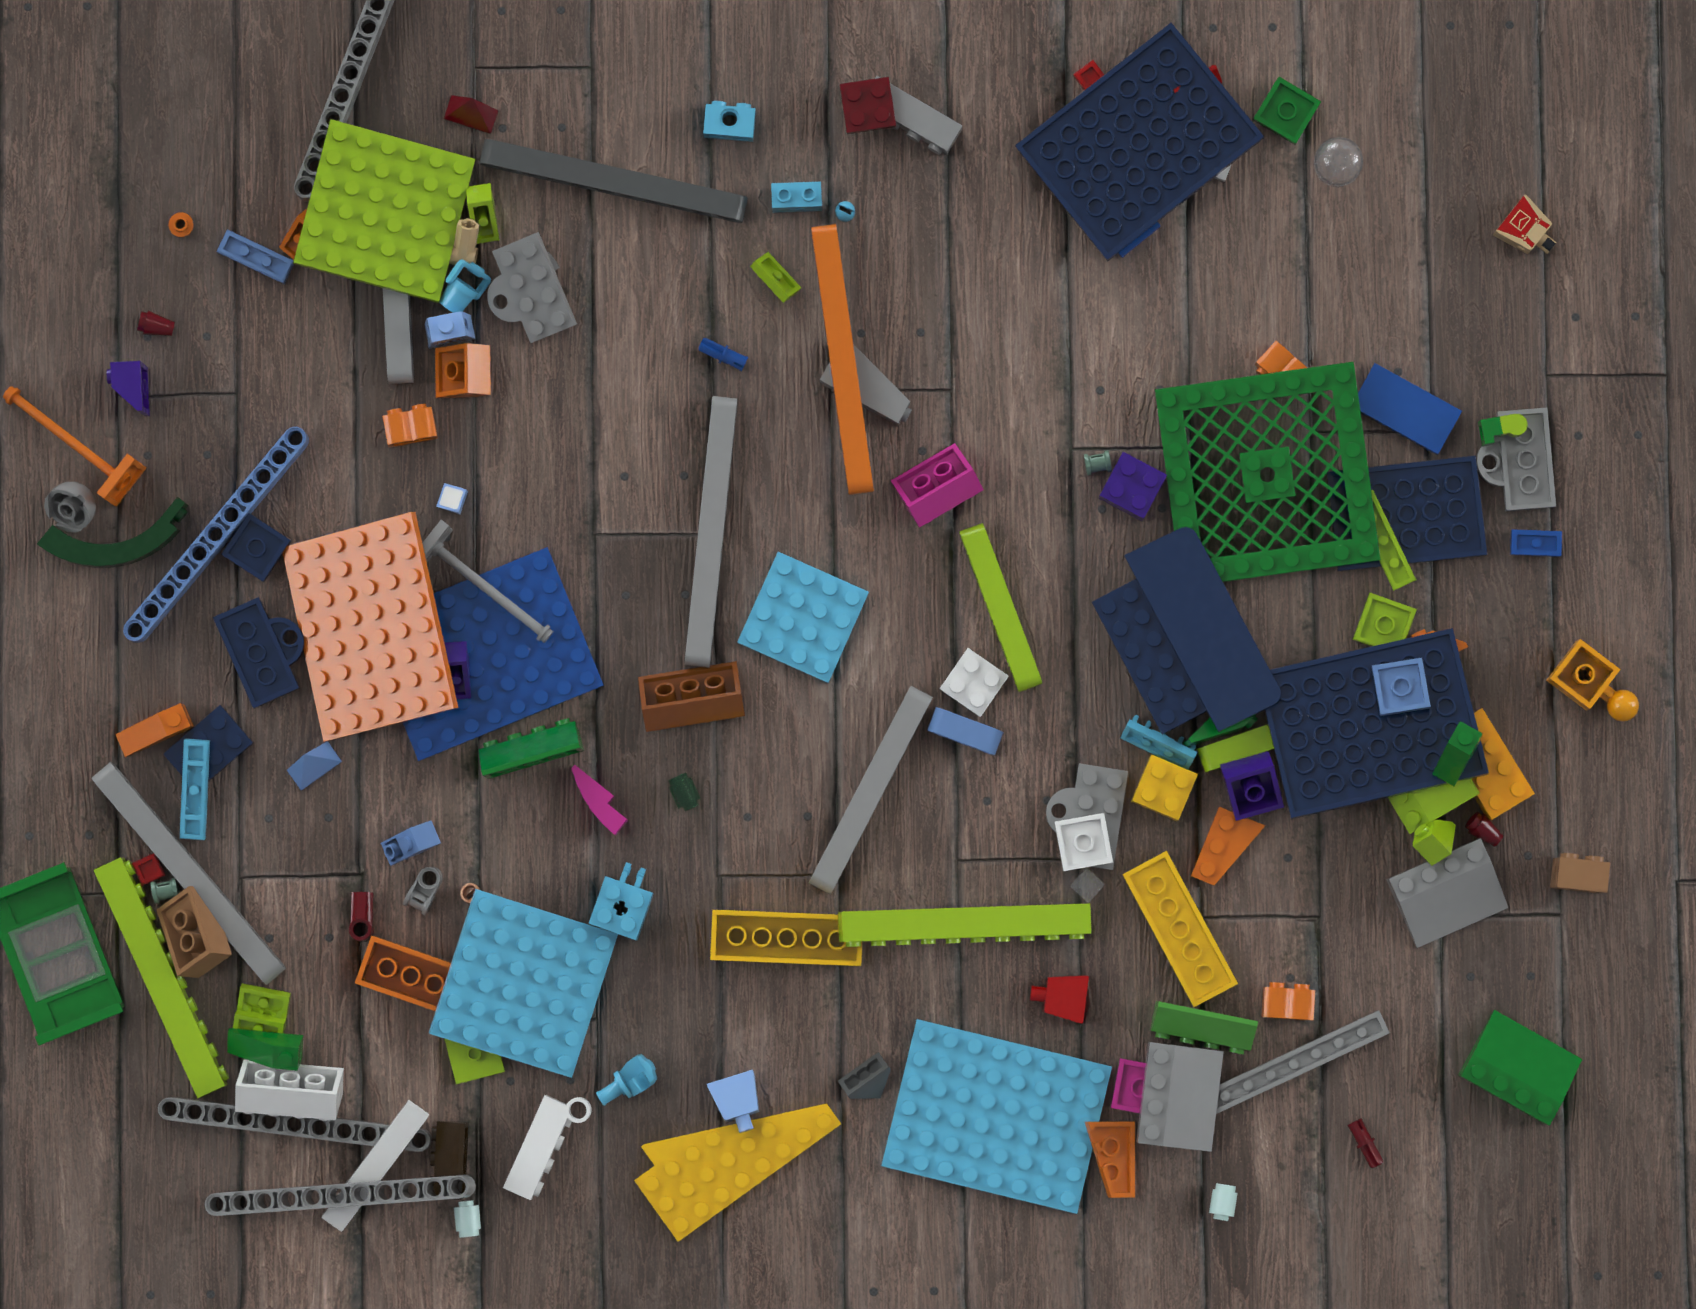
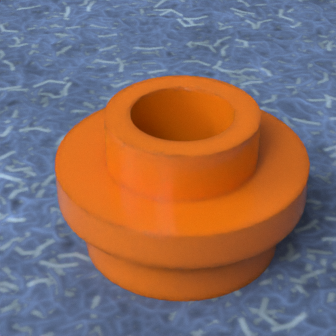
(186, 230)

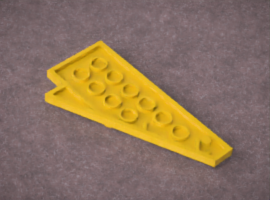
(714, 1167)

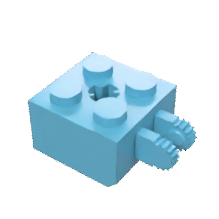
(635, 899)

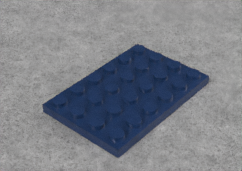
(1429, 507)

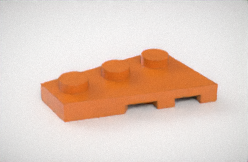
(1224, 845)
(1115, 1155)

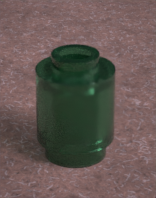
(684, 792)

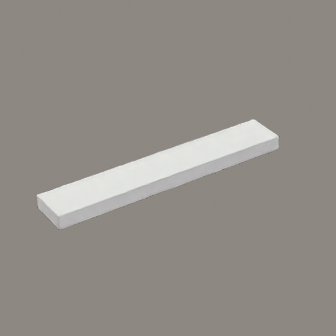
(379, 1159)

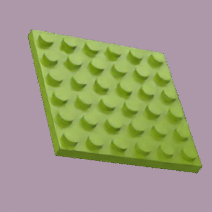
(384, 211)

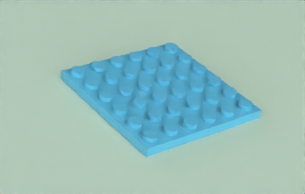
(523, 983)

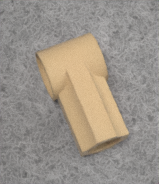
(465, 242)

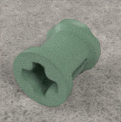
(1097, 462)
(164, 890)

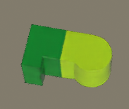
(1511, 425)

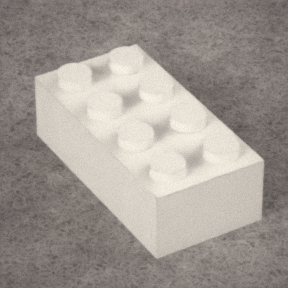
(300, 1093)

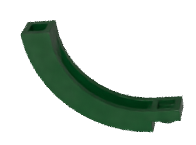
(118, 553)

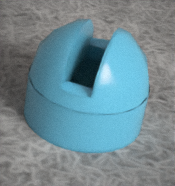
(843, 216)

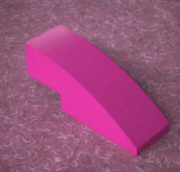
(598, 801)

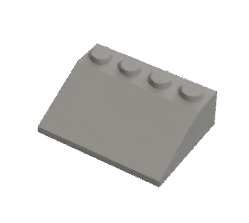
(1448, 894)
(1179, 1097)

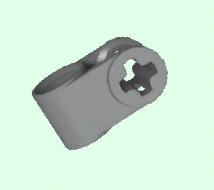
(423, 891)

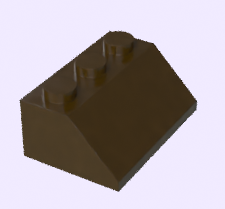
(450, 1151)

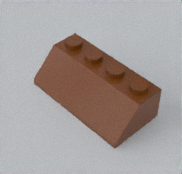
(691, 696)

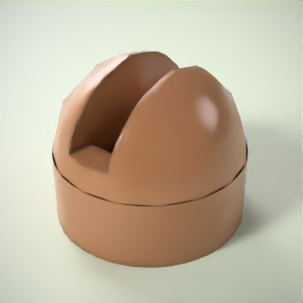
(467, 890)

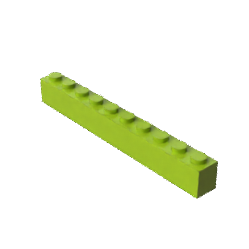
(964, 923)
(161, 978)

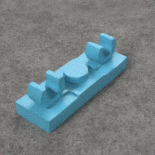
(1158, 744)

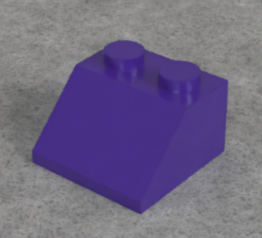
(131, 382)

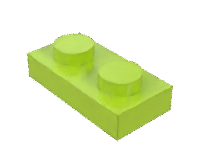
(775, 277)

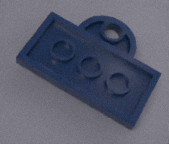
(260, 650)

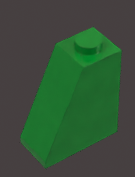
(1457, 753)

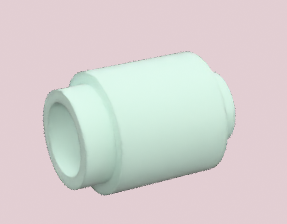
(1223, 1201)
(467, 1219)

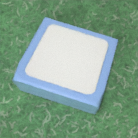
(452, 498)

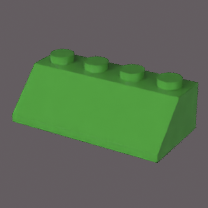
(1204, 1026)

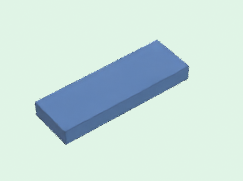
(255, 256)

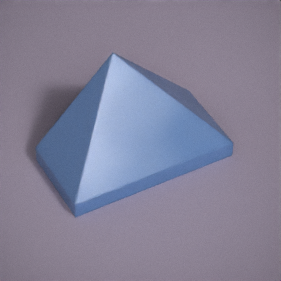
(314, 765)

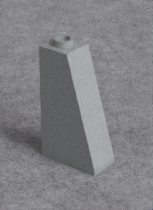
(876, 390)

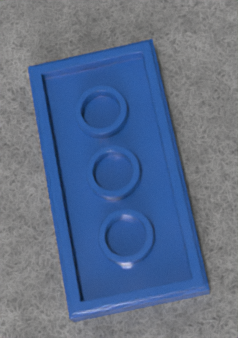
(1407, 409)

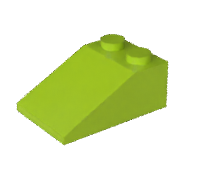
(1431, 803)

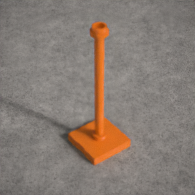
(120, 478)

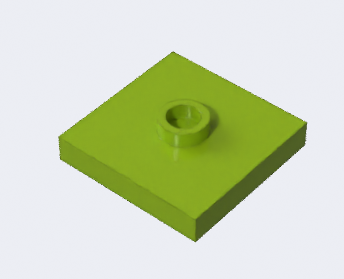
(1383, 621)
(472, 1063)

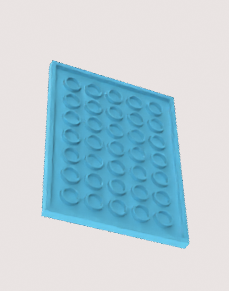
(996, 1116)

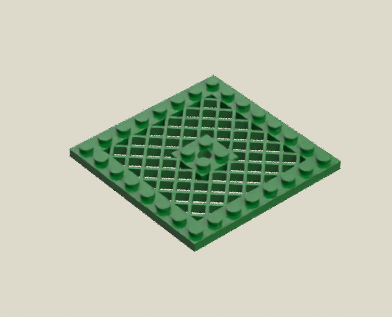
(1334, 377)

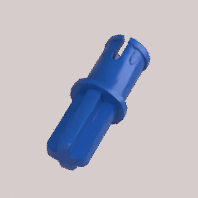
(723, 354)

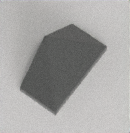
(867, 1079)

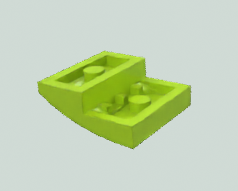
(261, 1009)

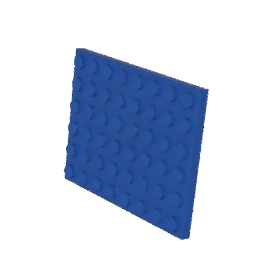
(507, 664)

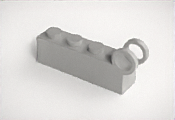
(924, 122)

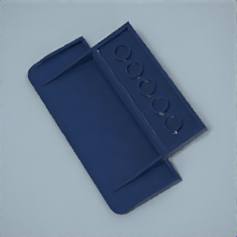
(1185, 637)

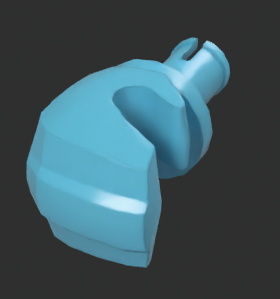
(632, 1079)

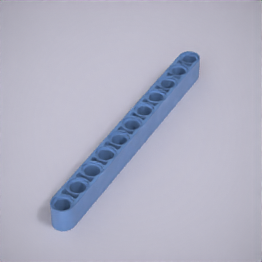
(214, 547)

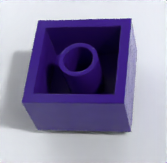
(1132, 486)
(1252, 785)

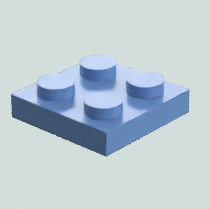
(1401, 686)

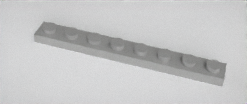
(1301, 1060)

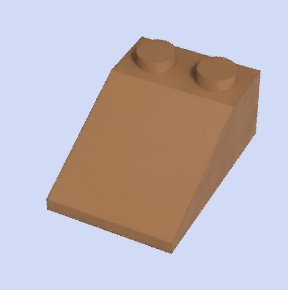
(192, 934)

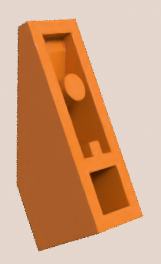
(155, 729)

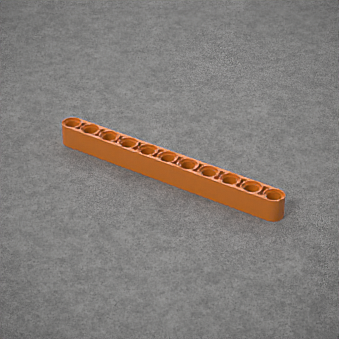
(842, 359)

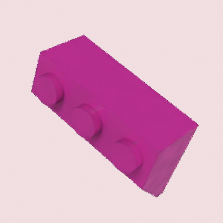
(937, 485)

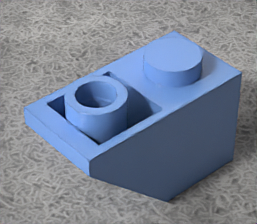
(410, 842)

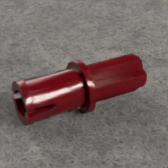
(1365, 1143)

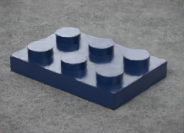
(225, 738)

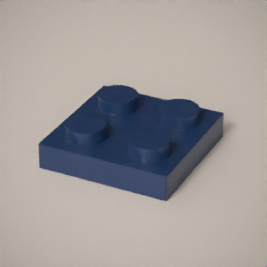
(256, 547)

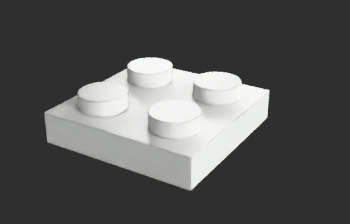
(974, 682)
(1083, 842)

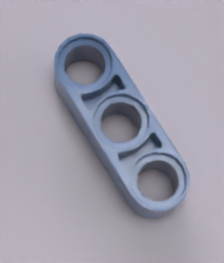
(965, 731)

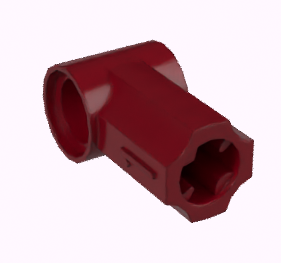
(362, 913)

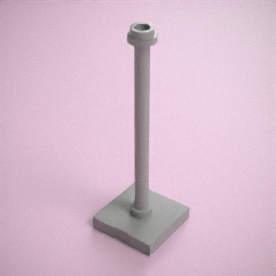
(434, 546)

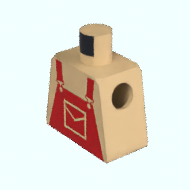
(1526, 228)

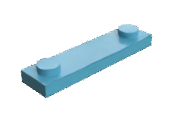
(194, 789)

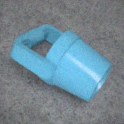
(458, 292)

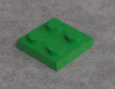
(1286, 110)

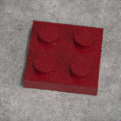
(867, 105)

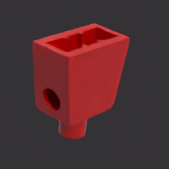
(1063, 996)

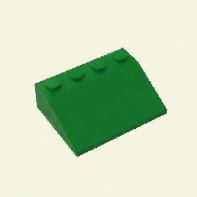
(530, 749)
(1520, 1068)

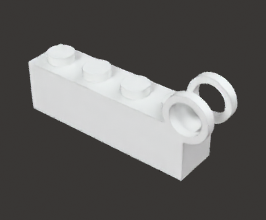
(540, 1144)

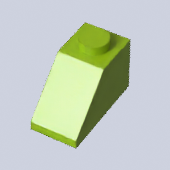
(482, 210)
(1434, 840)

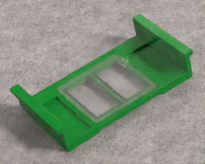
(56, 954)

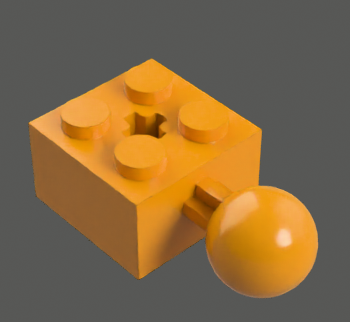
(1621, 704)

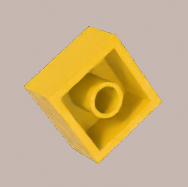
(1164, 787)

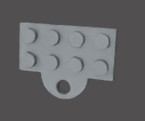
(530, 289)
(1522, 464)
(1095, 792)

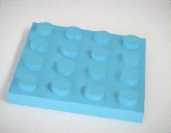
(803, 617)

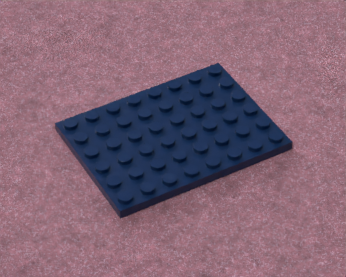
(1134, 146)
(1337, 745)

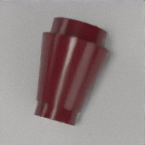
(155, 324)
(1483, 828)

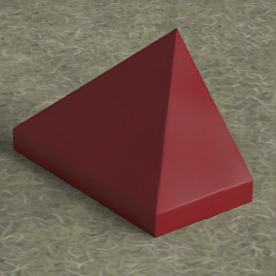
(471, 113)

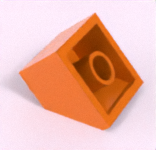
(462, 371)

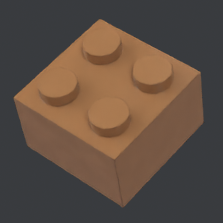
(1579, 874)

